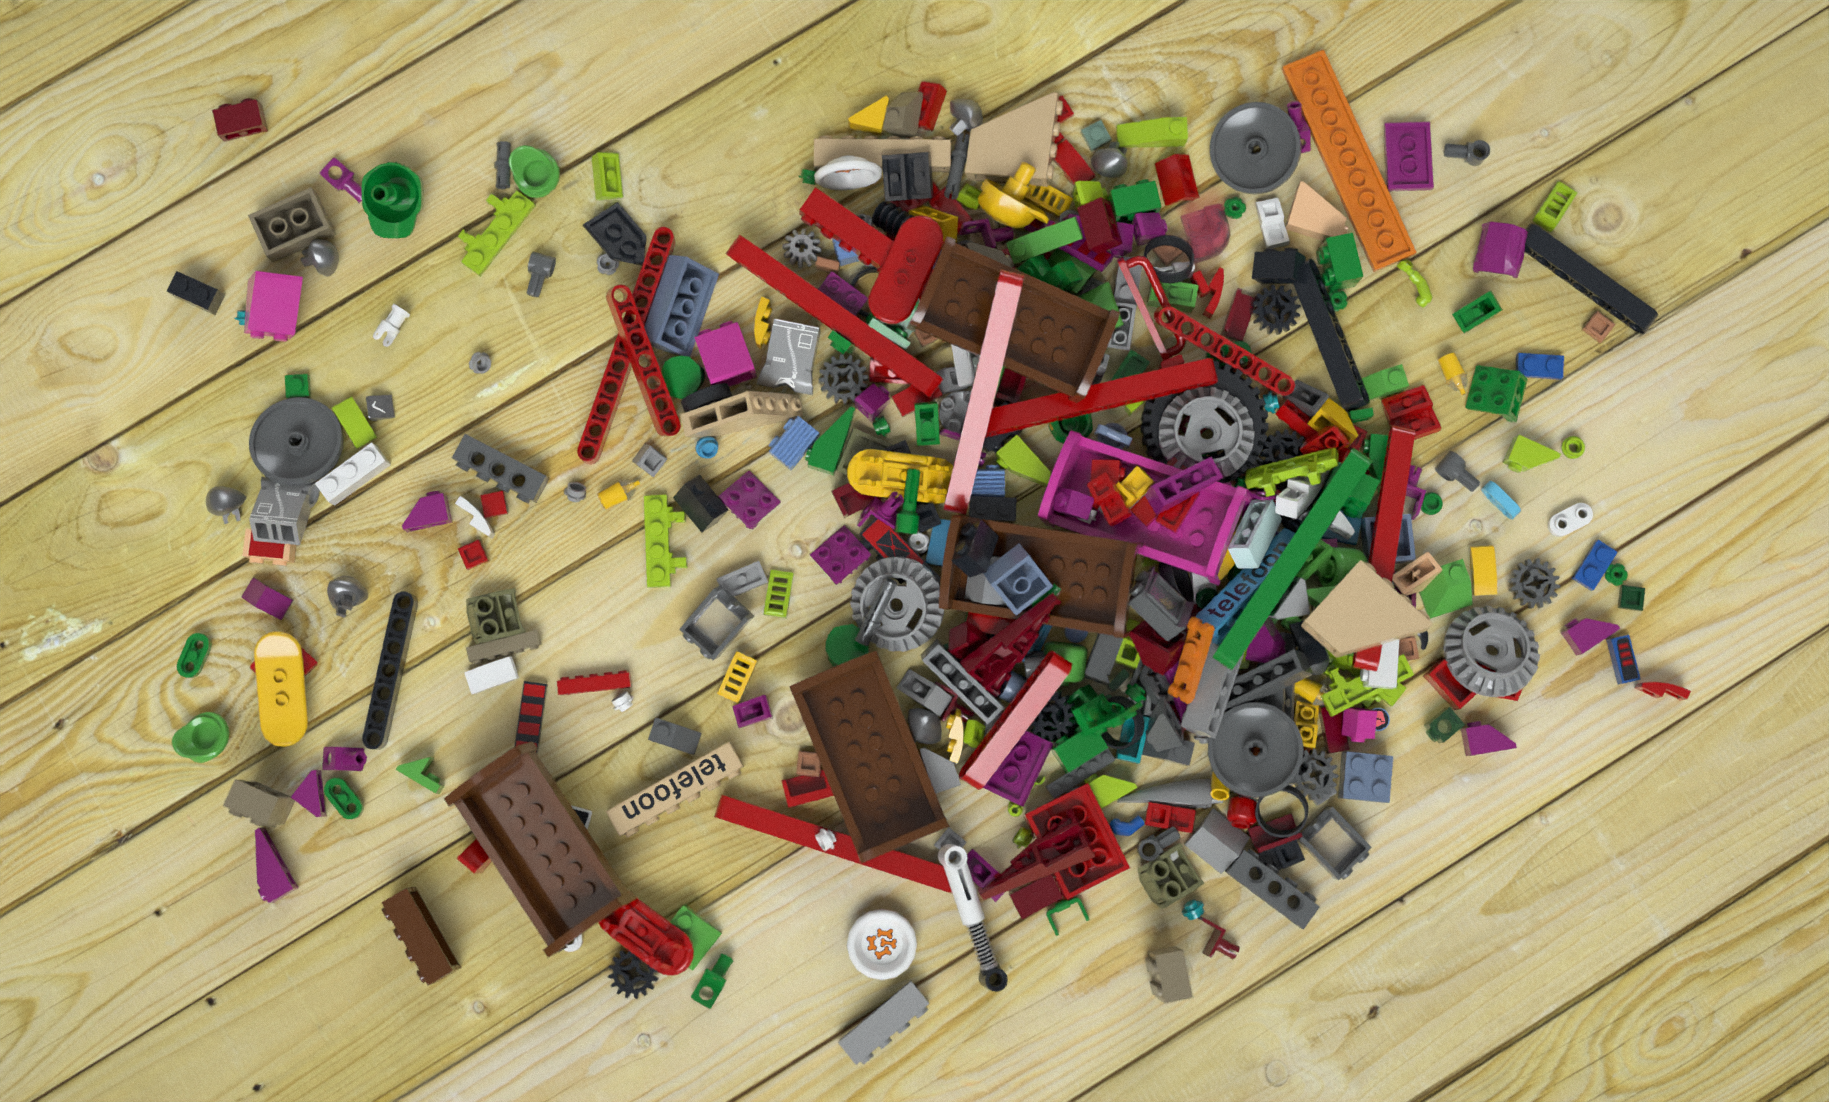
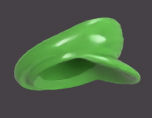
(534, 171)
(202, 737)

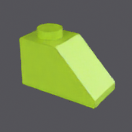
(1086, 192)
(1528, 454)
(1108, 789)

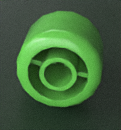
(1340, 564)
(1075, 654)

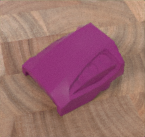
(1500, 249)

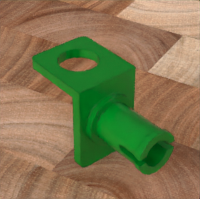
(714, 980)

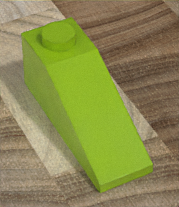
(1153, 133)
(1022, 462)

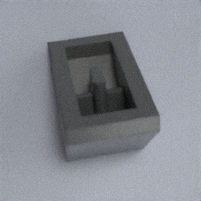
(1307, 398)

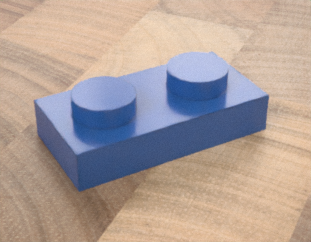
(1540, 365)
(1594, 565)

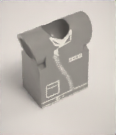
(790, 356)
(282, 512)

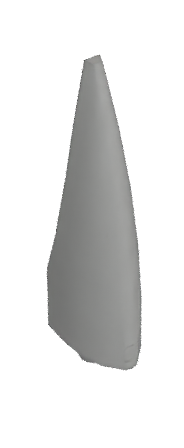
(1184, 794)

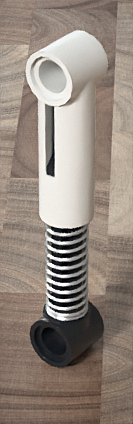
(972, 915)

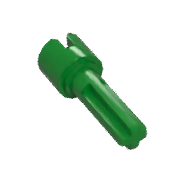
(907, 519)

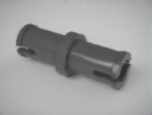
(502, 165)

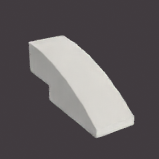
(1298, 495)

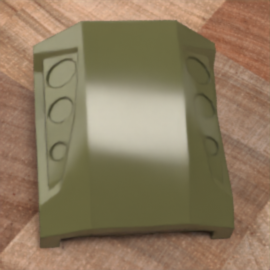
(494, 616)
(1169, 877)

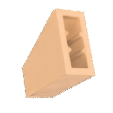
(1314, 215)

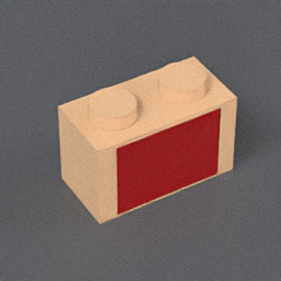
(260, 551)

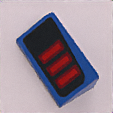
(1623, 659)

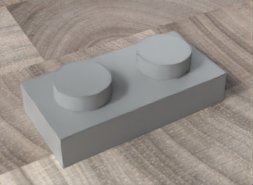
(743, 579)

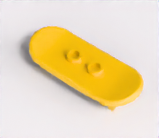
(885, 472)
(281, 688)

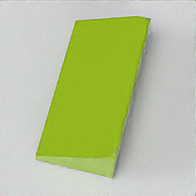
(607, 176)

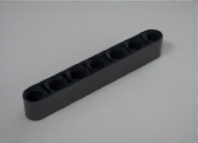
(1589, 280)
(1331, 339)
(382, 680)

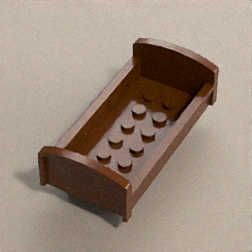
(1052, 335)
(1089, 570)
(869, 756)
(539, 846)

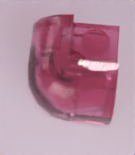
(1207, 232)

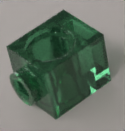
(1453, 723)

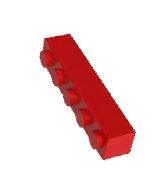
(1295, 419)
(594, 683)

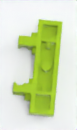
(508, 218)
(1305, 465)
(659, 560)
(1344, 663)
(1348, 692)

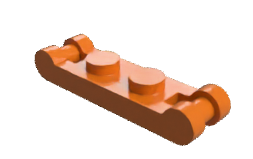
(1192, 660)

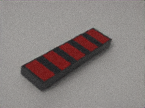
(531, 713)

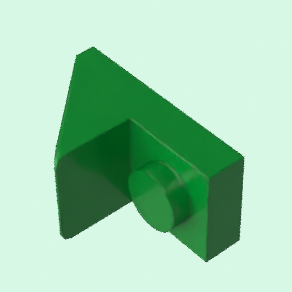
(1477, 312)
(927, 423)

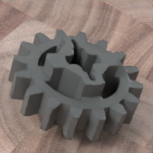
(835, 372)
(1536, 592)
(1315, 783)

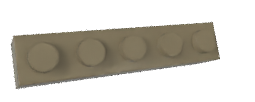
(504, 646)

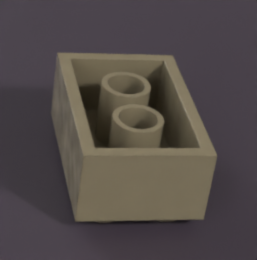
(291, 224)
(258, 802)
(1169, 974)

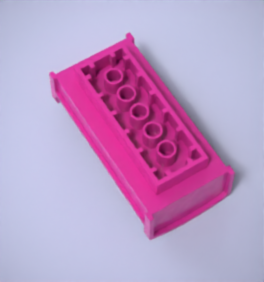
(1199, 541)

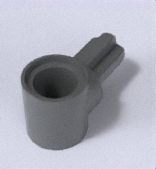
(1466, 152)
(541, 268)
(1453, 467)
(1159, 842)

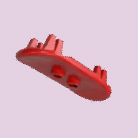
(906, 269)
(650, 937)

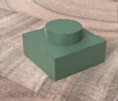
(1096, 135)

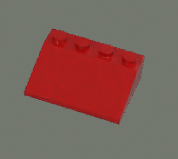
(1108, 855)

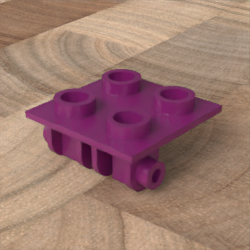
(843, 293)
(749, 499)
(840, 555)

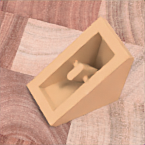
(1417, 574)

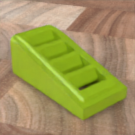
(1547, 218)
(777, 612)

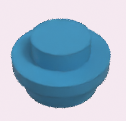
(706, 447)

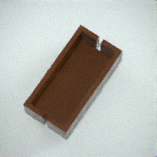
(420, 935)

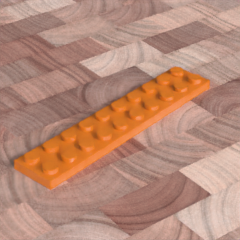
(1348, 161)

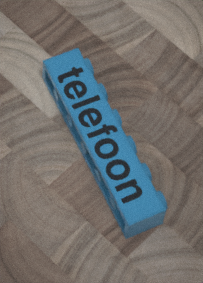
(1232, 600)

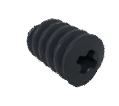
(889, 217)

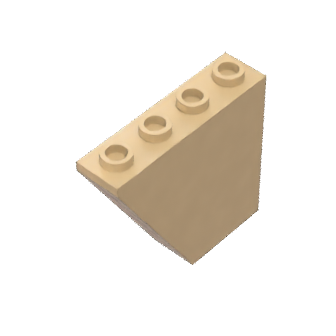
(1014, 138)
(741, 413)
(1364, 614)

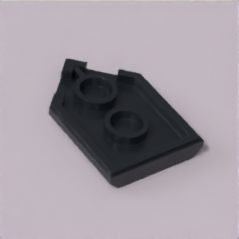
(618, 235)

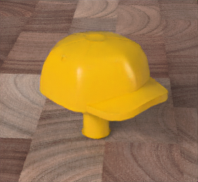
(1007, 202)

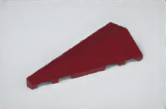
(997, 657)
(1059, 849)

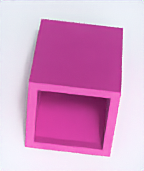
(272, 305)
(725, 355)

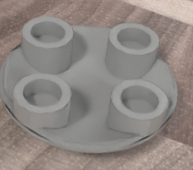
(953, 410)

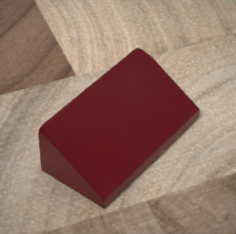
(1332, 732)

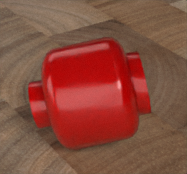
(1241, 811)

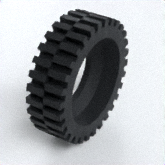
(1237, 387)

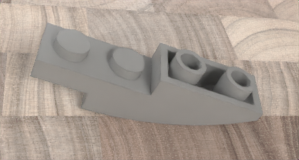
(1127, 307)

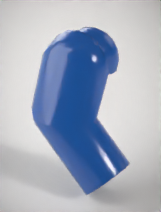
(1126, 828)

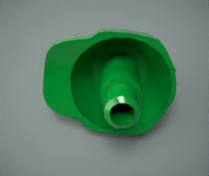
(392, 199)

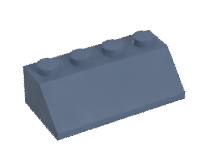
(680, 305)

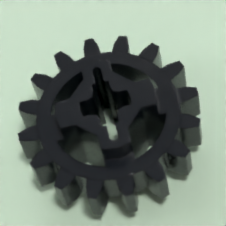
(1274, 300)
(1279, 444)
(1060, 719)
(631, 983)

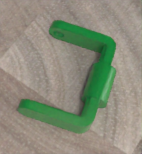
(1062, 905)

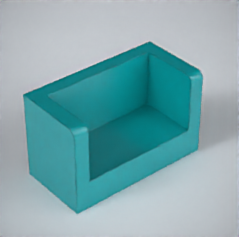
(1134, 752)

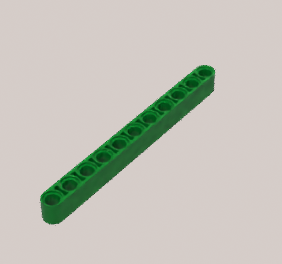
(1292, 559)

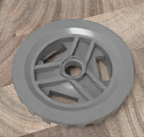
(1201, 405)
(920, 592)
(1463, 649)

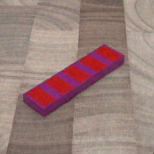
(1078, 249)

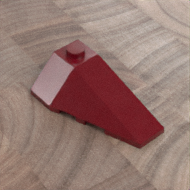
(1155, 650)

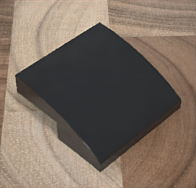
(907, 176)

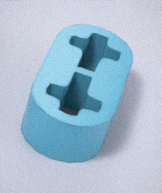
(1501, 500)

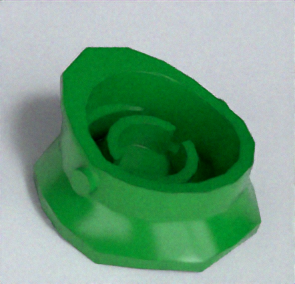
(682, 376)
(1081, 424)
(842, 645)

